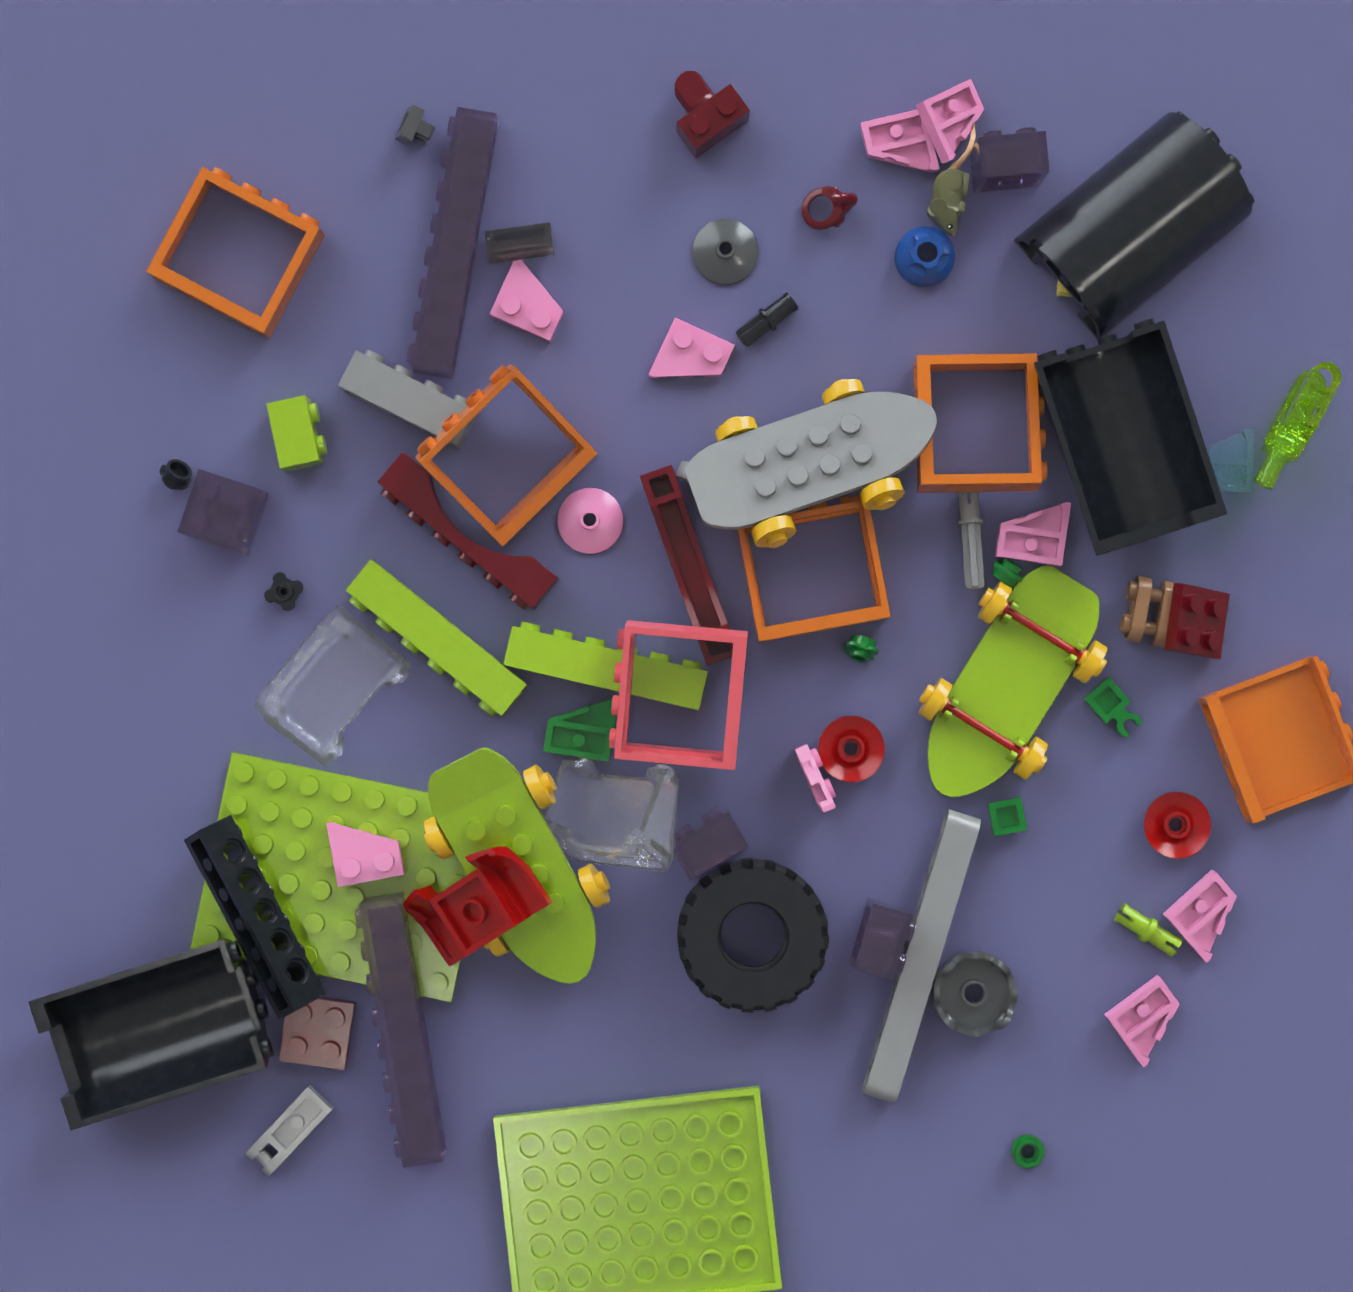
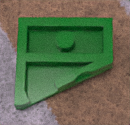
(582, 732)

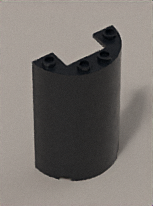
(1140, 220)
(1130, 437)
(156, 1031)

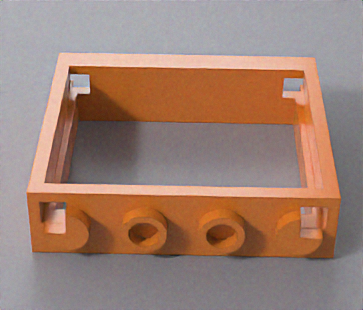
(290, 280)
(1006, 482)
(544, 490)
(818, 512)

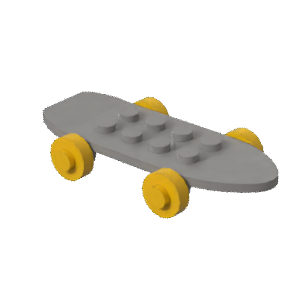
(809, 458)

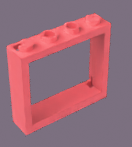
(621, 704)

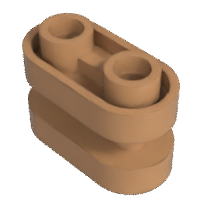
(1134, 623)

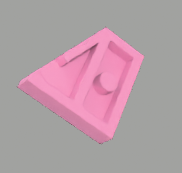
(900, 141)
(690, 353)

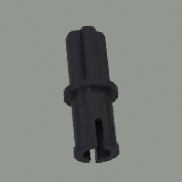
(766, 319)

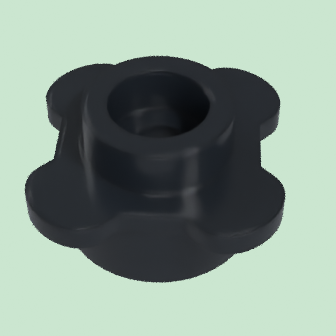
(293, 589)

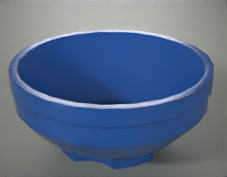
(920, 272)

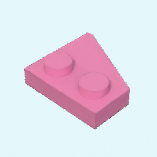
(950, 117)
(527, 304)
(1035, 537)
(821, 789)
(363, 855)
(1202, 913)
(1143, 1017)

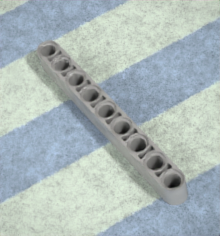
(923, 955)

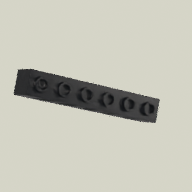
(239, 910)

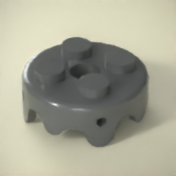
(995, 1006)

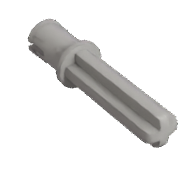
(971, 540)

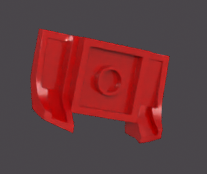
(479, 904)

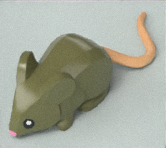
(949, 191)

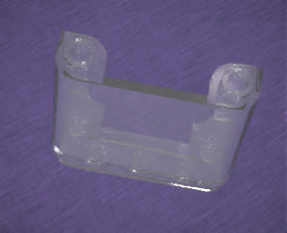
(329, 683)
(615, 816)

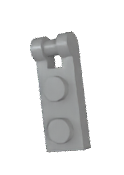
(290, 1129)

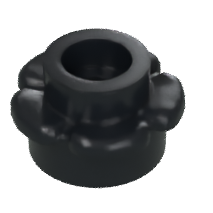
(176, 474)

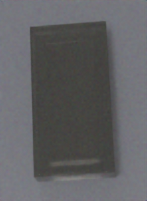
(519, 243)

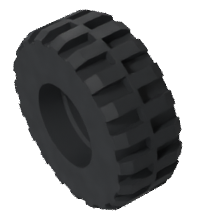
(762, 985)

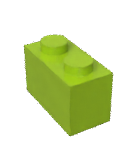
(296, 433)

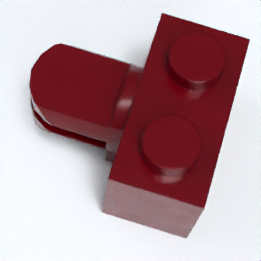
(709, 114)

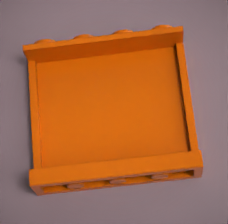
(1281, 737)

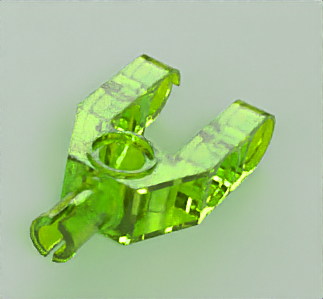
(1293, 430)

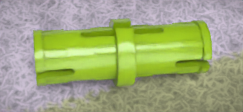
(1148, 929)

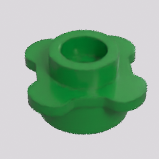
(861, 648)

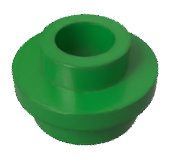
(1007, 572)
(1027, 1161)

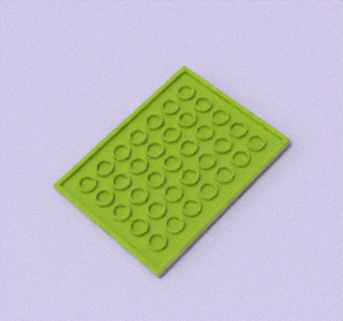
(284, 826)
(640, 1196)

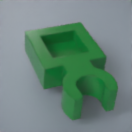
(1109, 703)

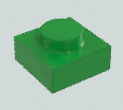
(1006, 816)

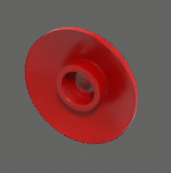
(867, 756)
(1193, 828)

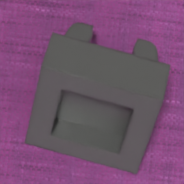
(413, 126)

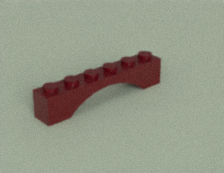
(415, 488)
(686, 559)

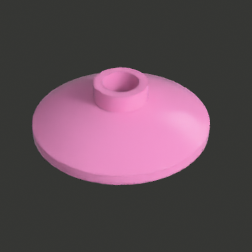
(590, 538)

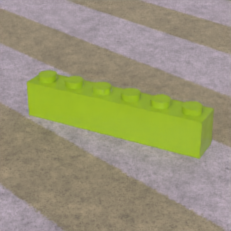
(437, 638)
(595, 665)

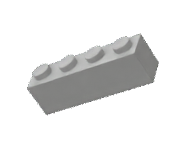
(401, 395)

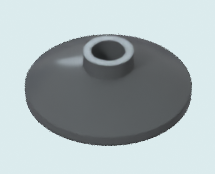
(725, 268)

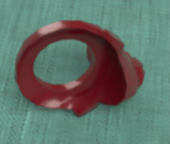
(841, 203)

